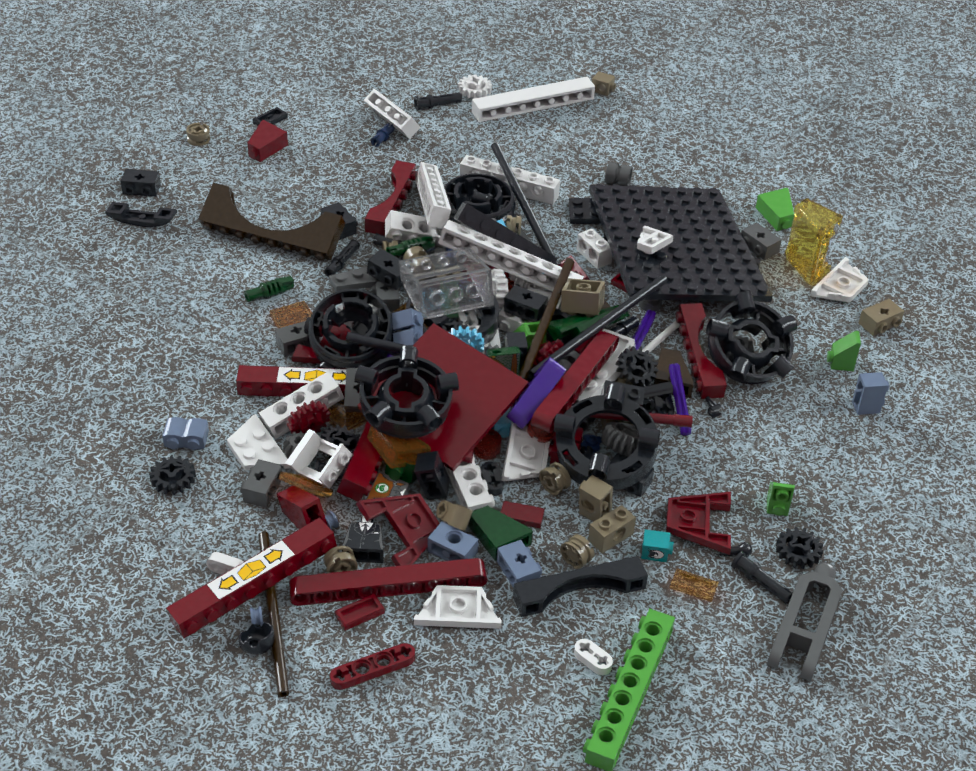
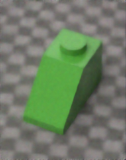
(845, 352)

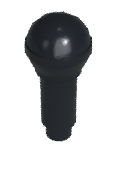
(745, 547)

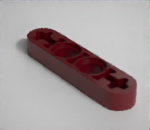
(373, 667)

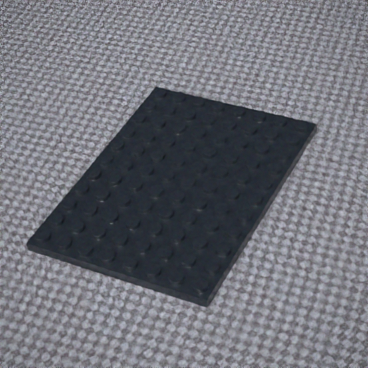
(707, 247)

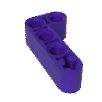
(536, 392)

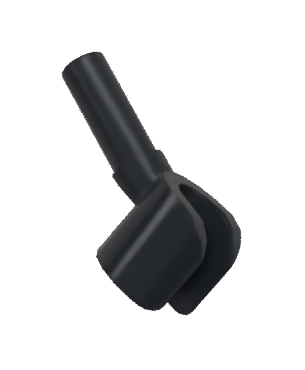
(713, 409)

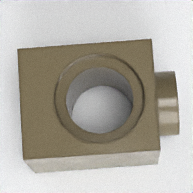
(604, 83)

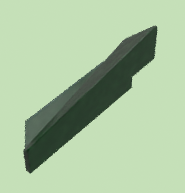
(577, 324)

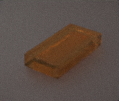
(694, 585)

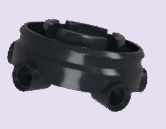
(461, 189)
(355, 308)
(745, 363)
(407, 374)

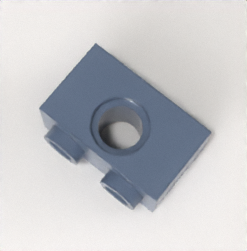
(452, 543)

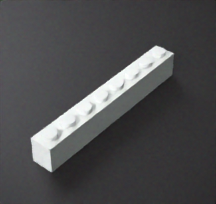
(533, 99)

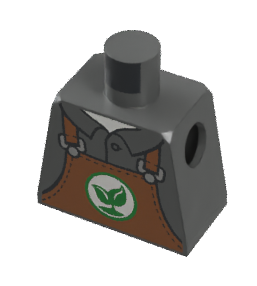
(386, 487)

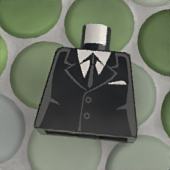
(365, 541)

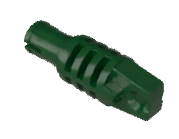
(425, 242)
(270, 288)

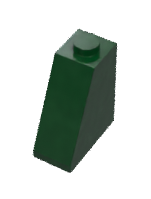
(497, 529)

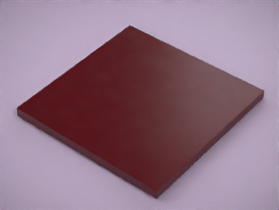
(482, 396)

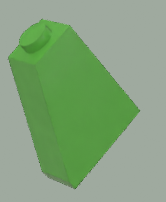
(776, 208)

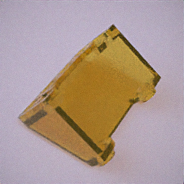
(810, 239)

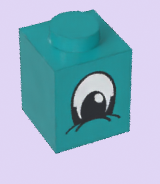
(656, 545)

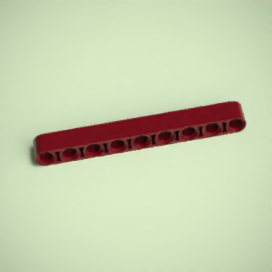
(575, 380)
(385, 581)

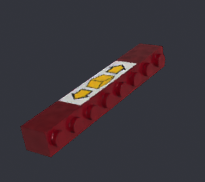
(281, 380)
(251, 577)

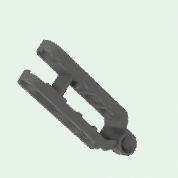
(802, 639)

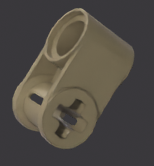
(454, 514)

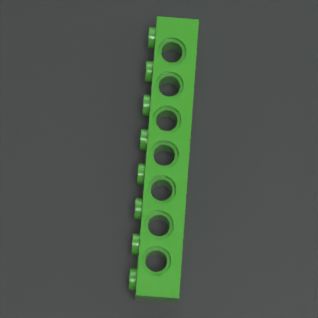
(629, 690)

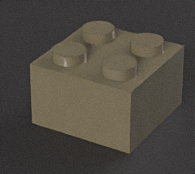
(582, 297)

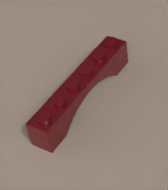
(402, 179)
(708, 377)

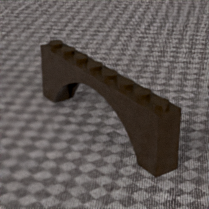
(315, 239)

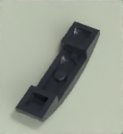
(123, 214)

